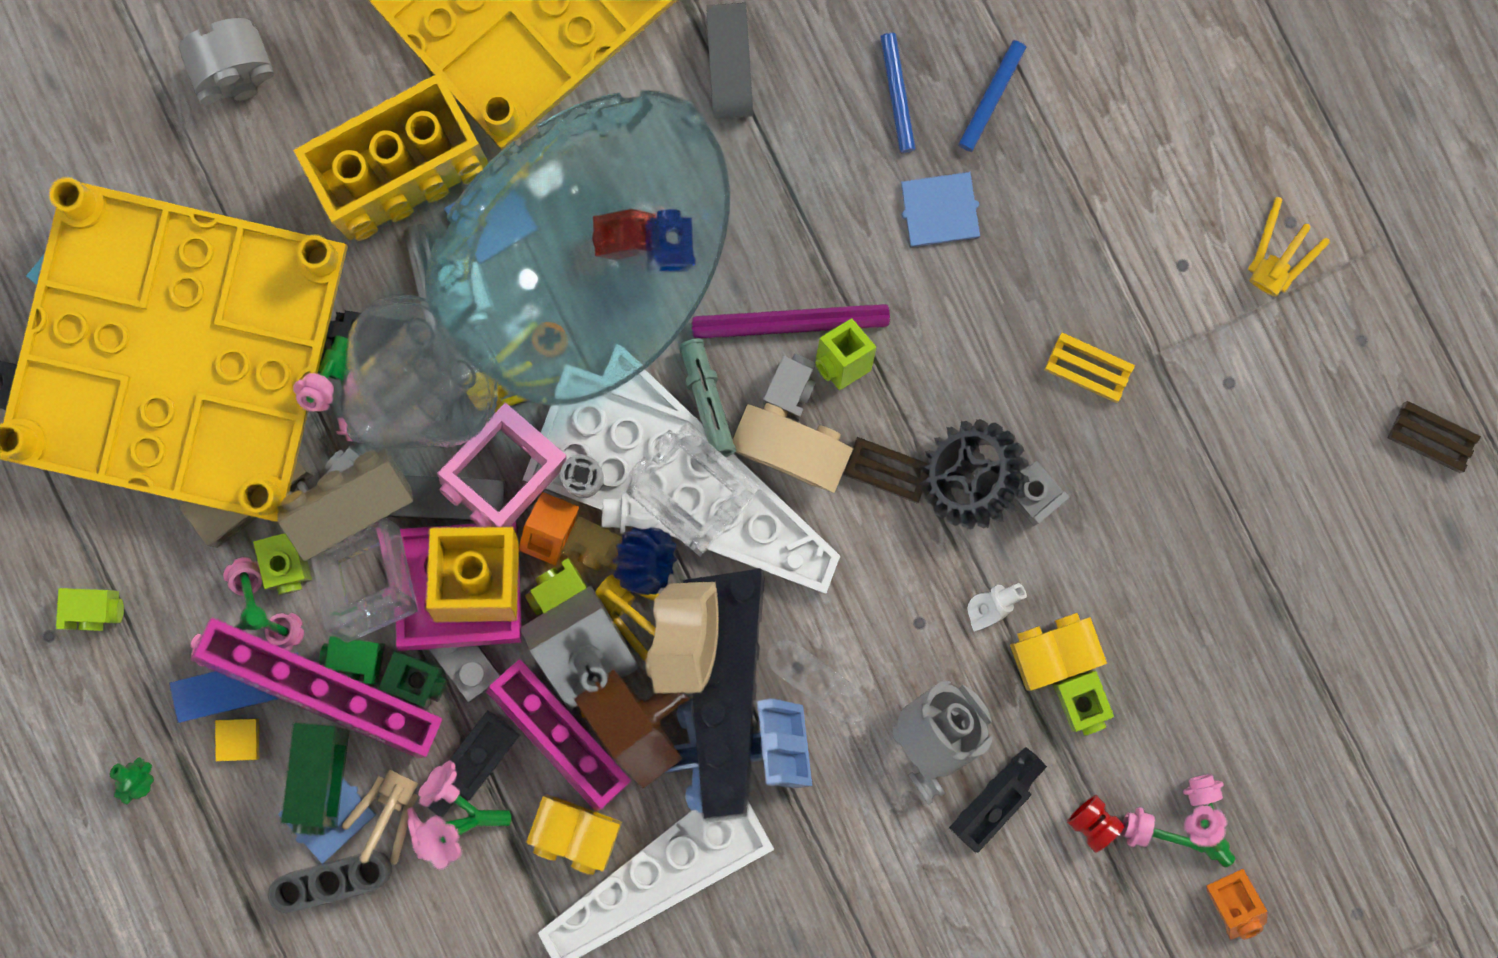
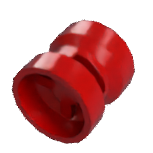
(1095, 823)

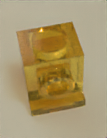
(593, 543)

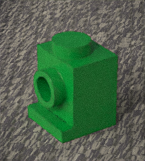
(353, 658)

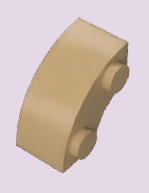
(792, 447)
(684, 637)

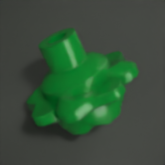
(132, 780)

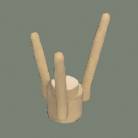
(394, 792)

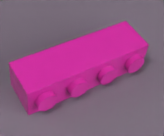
(558, 735)

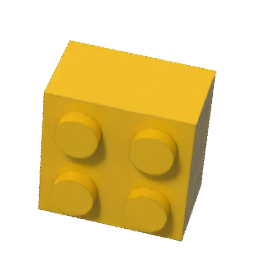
(473, 574)

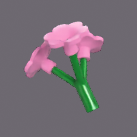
(438, 839)

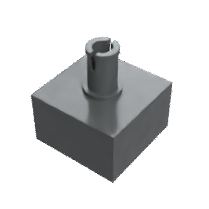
(578, 646)

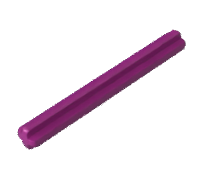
(788, 321)

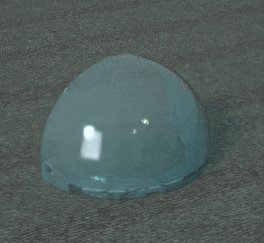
(519, 263)

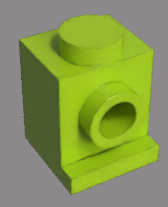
(555, 587)
(88, 608)
(1089, 686)

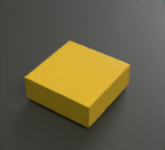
(237, 739)

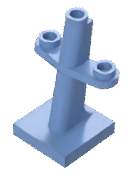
(779, 744)

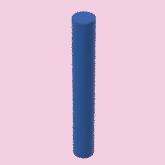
(897, 92)
(992, 95)

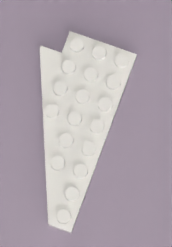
(627, 426)

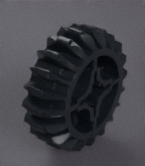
(964, 447)

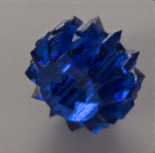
(645, 560)

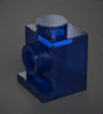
(662, 254)

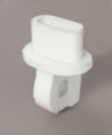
(625, 512)
(993, 606)

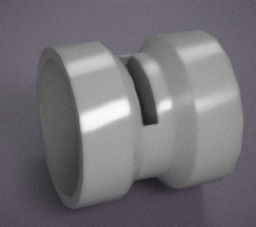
(587, 481)

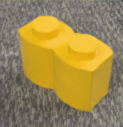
(1058, 652)
(573, 833)

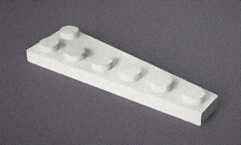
(655, 879)

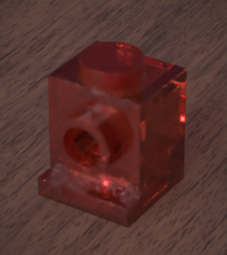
(620, 234)

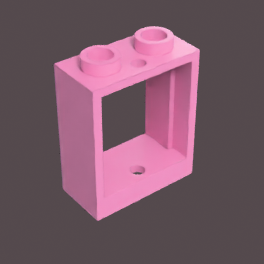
(525, 437)

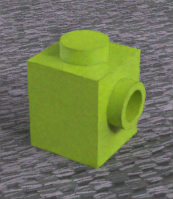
(845, 354)
(281, 564)

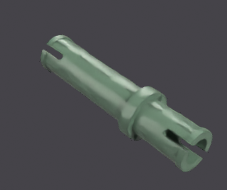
(694, 358)

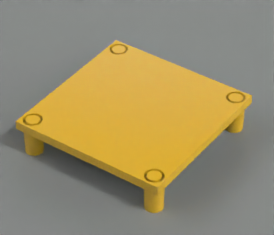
(516, 56)
(170, 349)

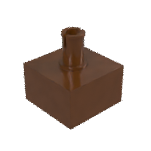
(632, 727)

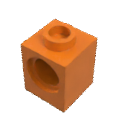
(548, 528)

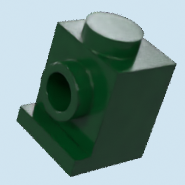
(398, 679)

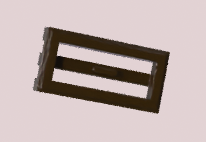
(1465, 451)
(878, 483)

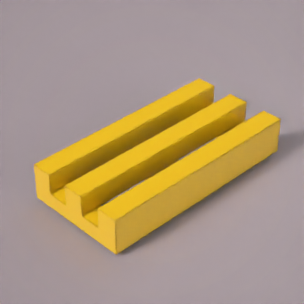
(1093, 352)

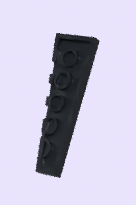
(727, 701)

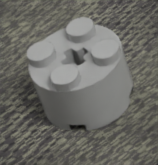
(226, 61)
(944, 729)

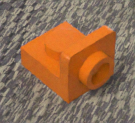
(1238, 905)

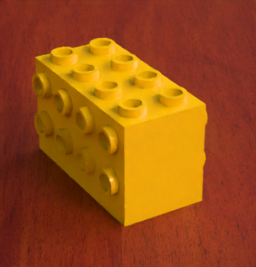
(392, 158)

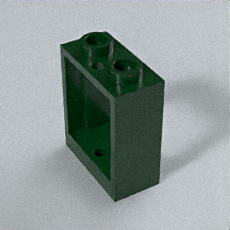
(314, 778)

